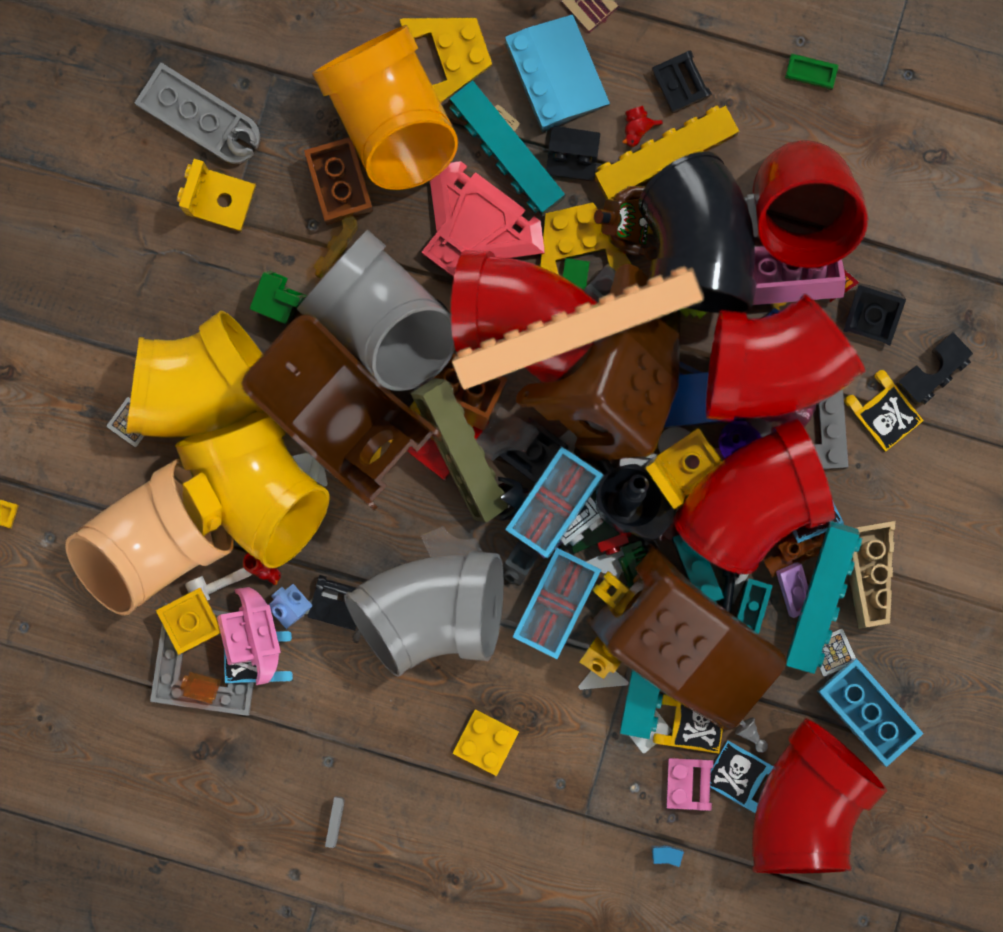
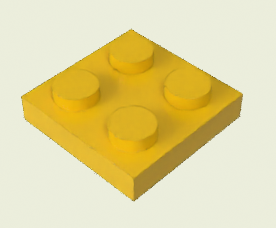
(189, 621)
(485, 742)

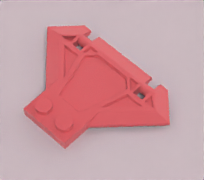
(477, 220)

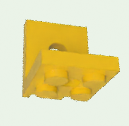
(203, 191)
(673, 474)

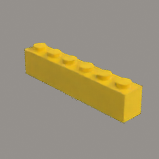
(642, 166)

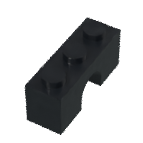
(951, 354)

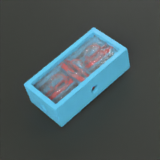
(554, 502)
(556, 603)

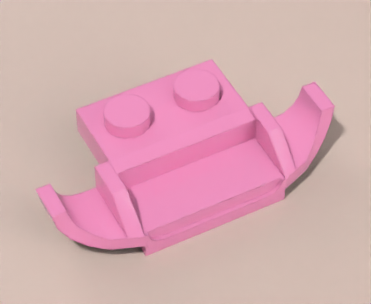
(251, 635)

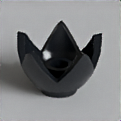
(513, 496)

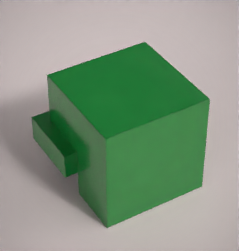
(275, 299)

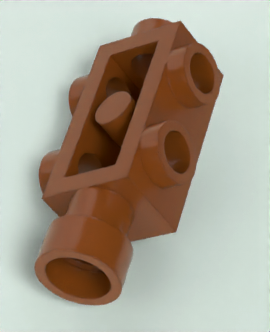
(792, 550)

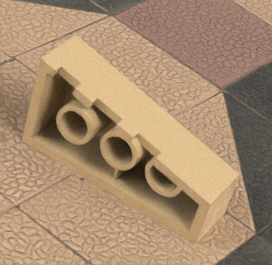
(873, 574)

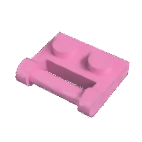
(681, 784)

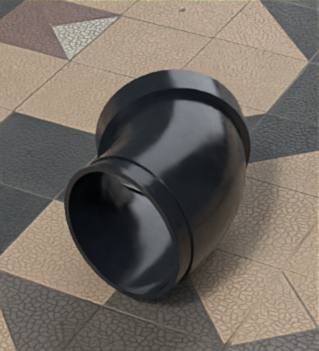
(705, 226)

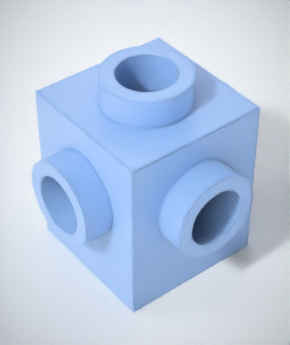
(289, 605)

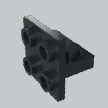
(573, 153)

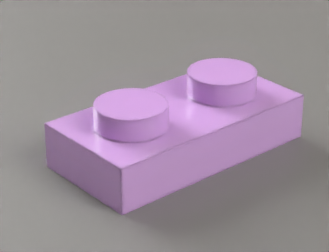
(793, 587)

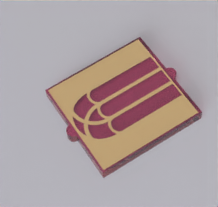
(590, 12)

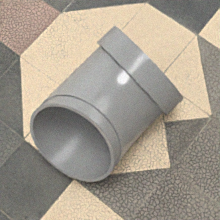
(382, 316)
(431, 609)

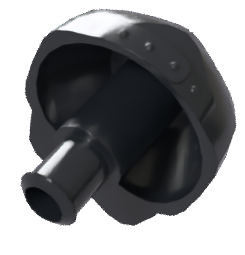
(633, 502)

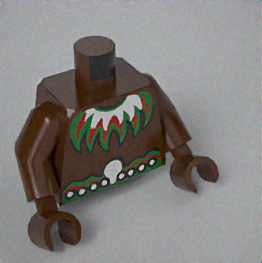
(625, 223)

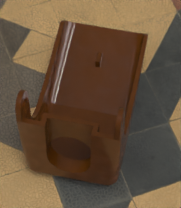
(620, 386)
(334, 407)
(688, 644)

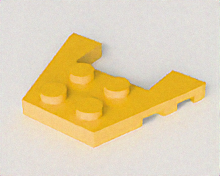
(458, 47)
(575, 233)

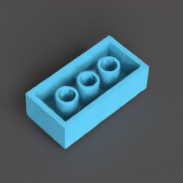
(869, 712)

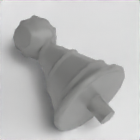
(749, 731)

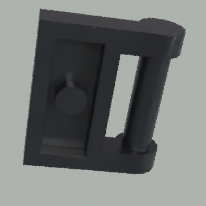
(674, 85)
(329, 609)

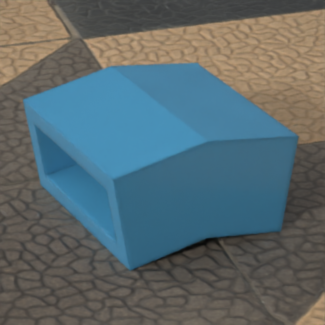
(667, 854)

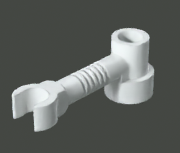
(218, 584)

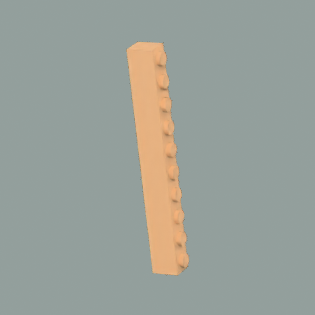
(577, 328)

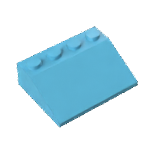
(556, 71)

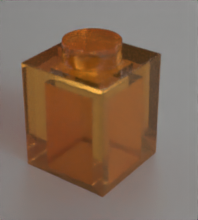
(200, 687)

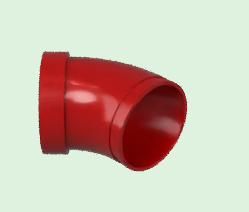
(802, 164)
(507, 295)
(777, 362)
(756, 499)
(812, 805)

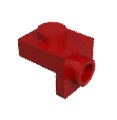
(613, 544)

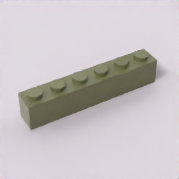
(460, 449)

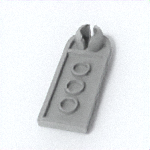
(199, 115)

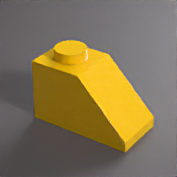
(202, 504)

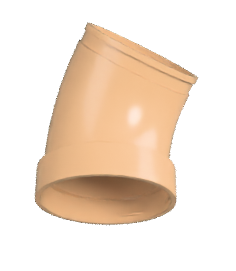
(143, 543)

